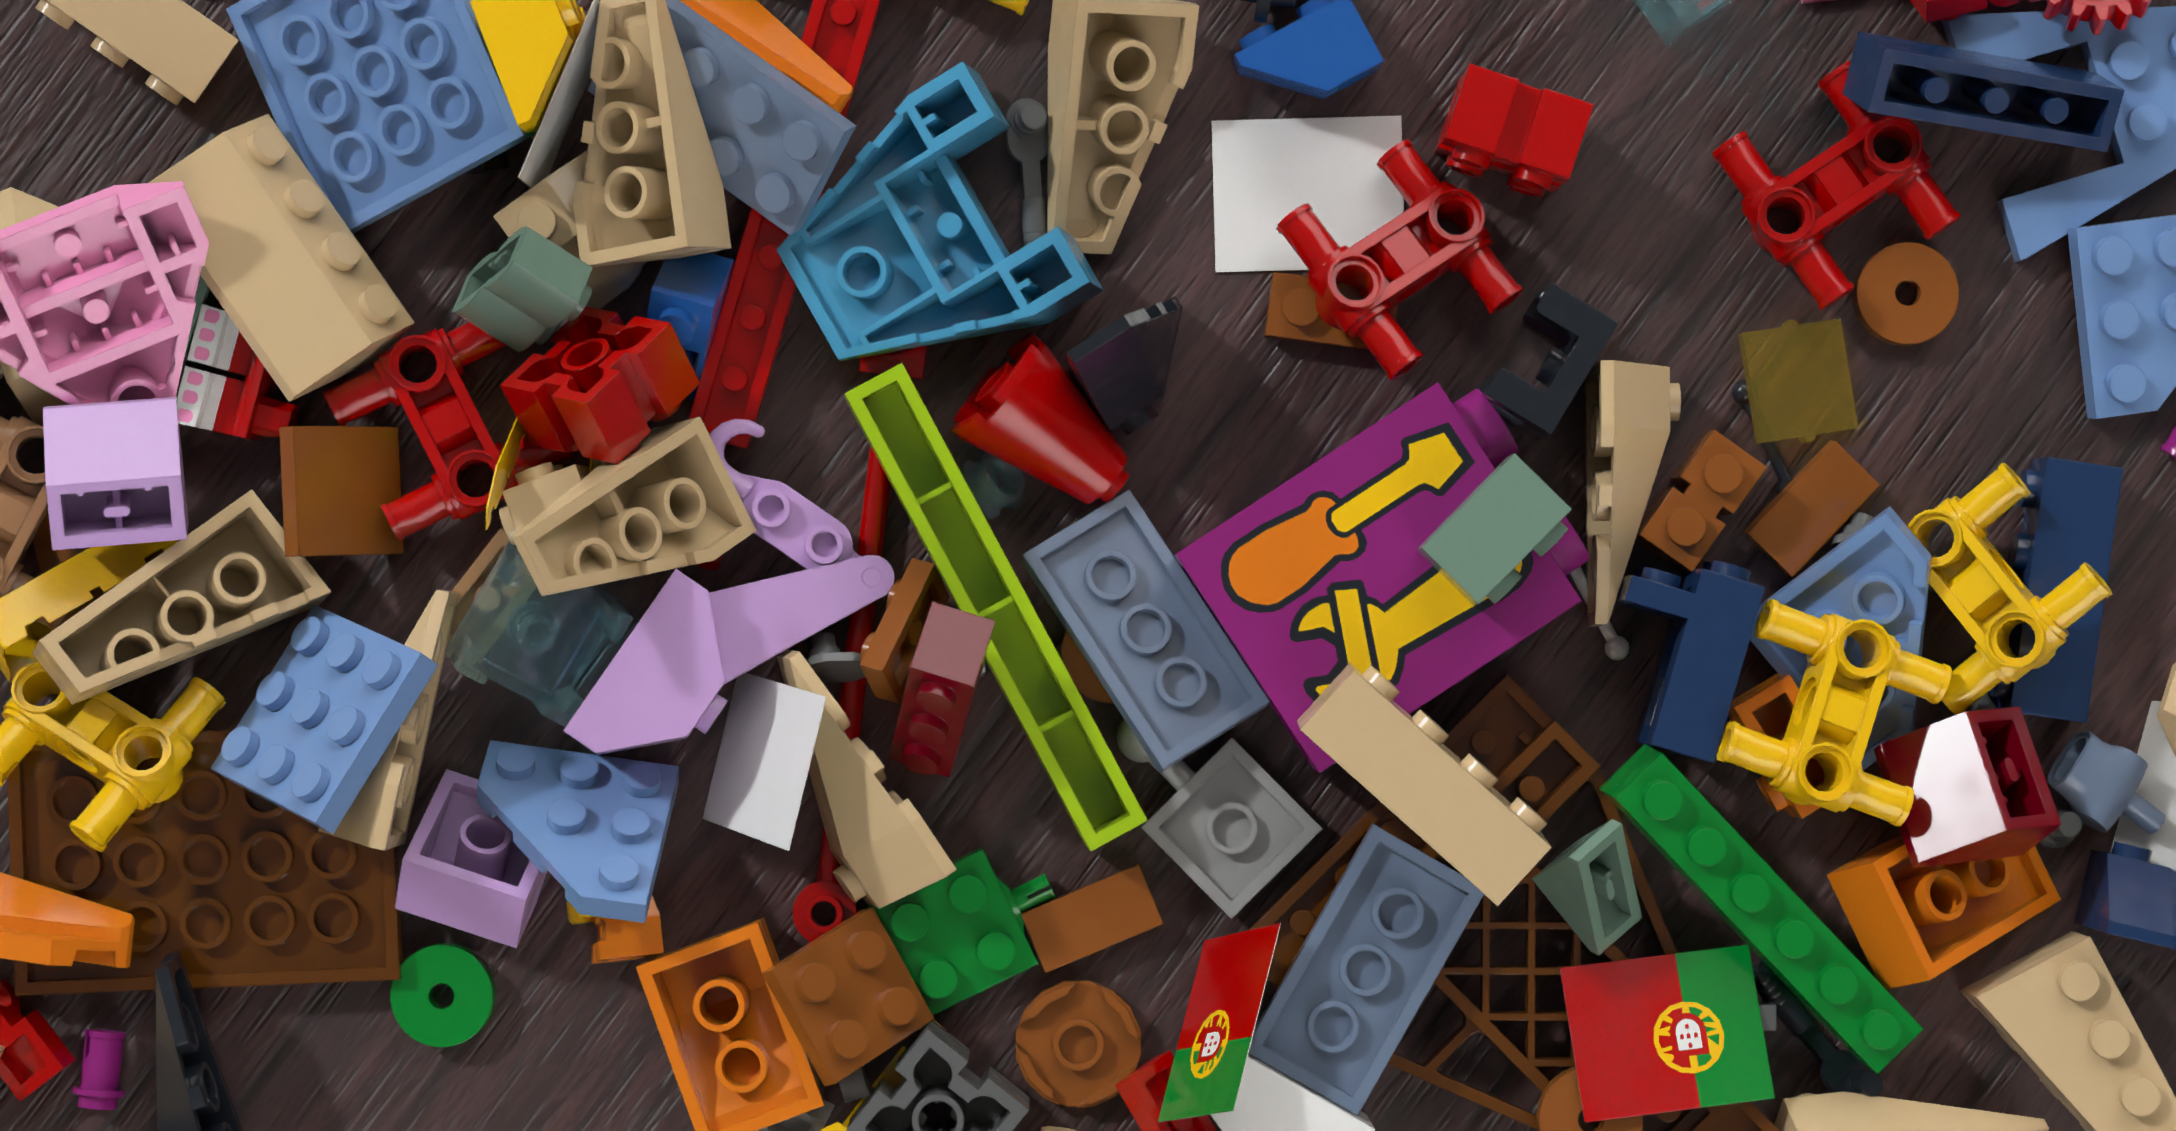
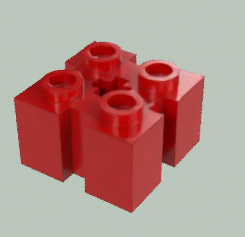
(1512, 131)
(601, 385)

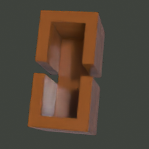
(1685, 525)

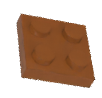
(848, 996)

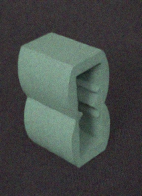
(524, 290)

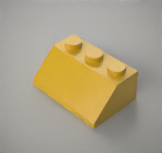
(529, 50)

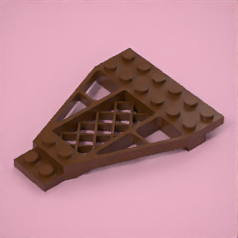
(1542, 768)

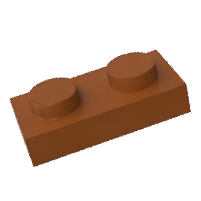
(1295, 317)
(890, 649)

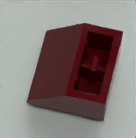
(1972, 787)

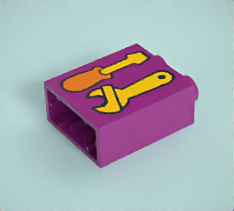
(1335, 572)

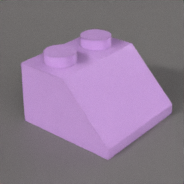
(468, 868)

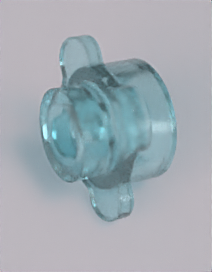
(994, 484)

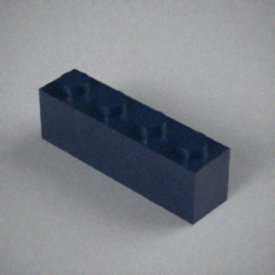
(1982, 92)
(2063, 525)

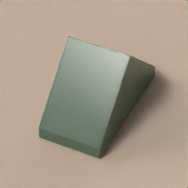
(1594, 887)

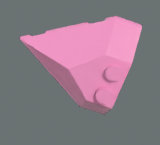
(103, 293)

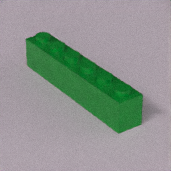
(1760, 908)

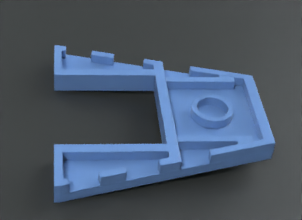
(2145, 130)

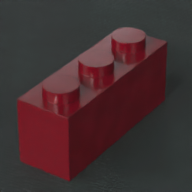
(940, 690)

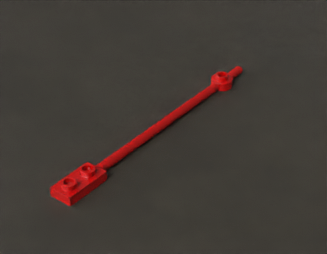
(859, 627)

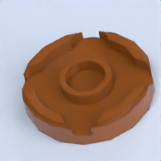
(1077, 1043)

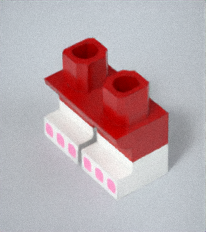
(224, 402)

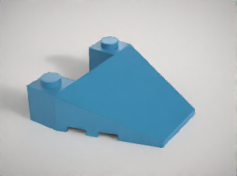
(908, 250)

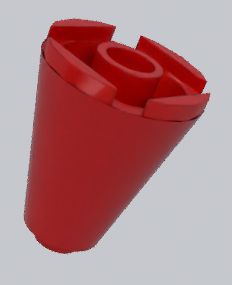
(1042, 425)

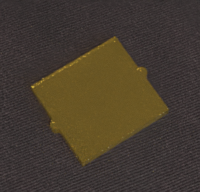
(1798, 381)

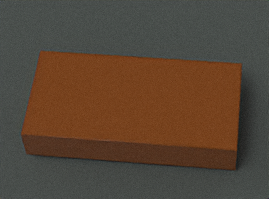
(1811, 508)
(1092, 918)

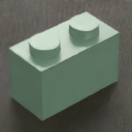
(1496, 531)

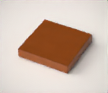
(335, 490)

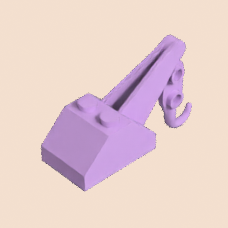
(700, 640)

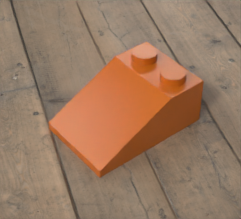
(1935, 915)
(728, 1033)

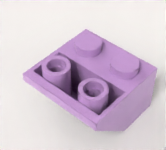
(114, 473)

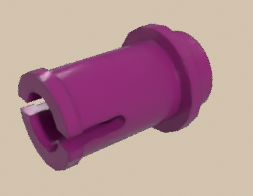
(101, 1070)

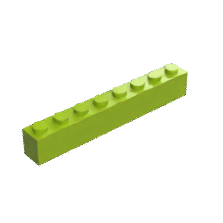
(987, 586)

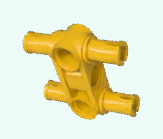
(1991, 596)
(1834, 712)
(107, 742)

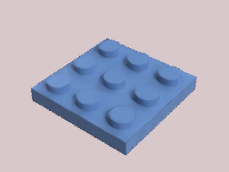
(324, 717)

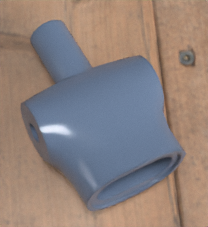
(2103, 783)

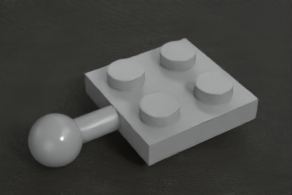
(1225, 823)

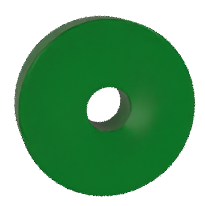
(472, 988)

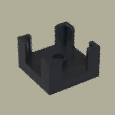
(1581, 332)

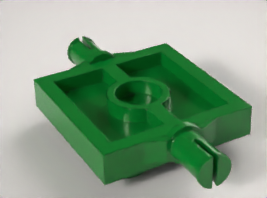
(964, 931)

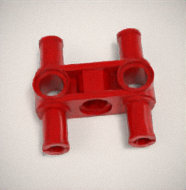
(1835, 189)
(1399, 259)
(442, 420)

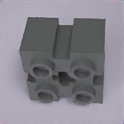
(937, 1072)

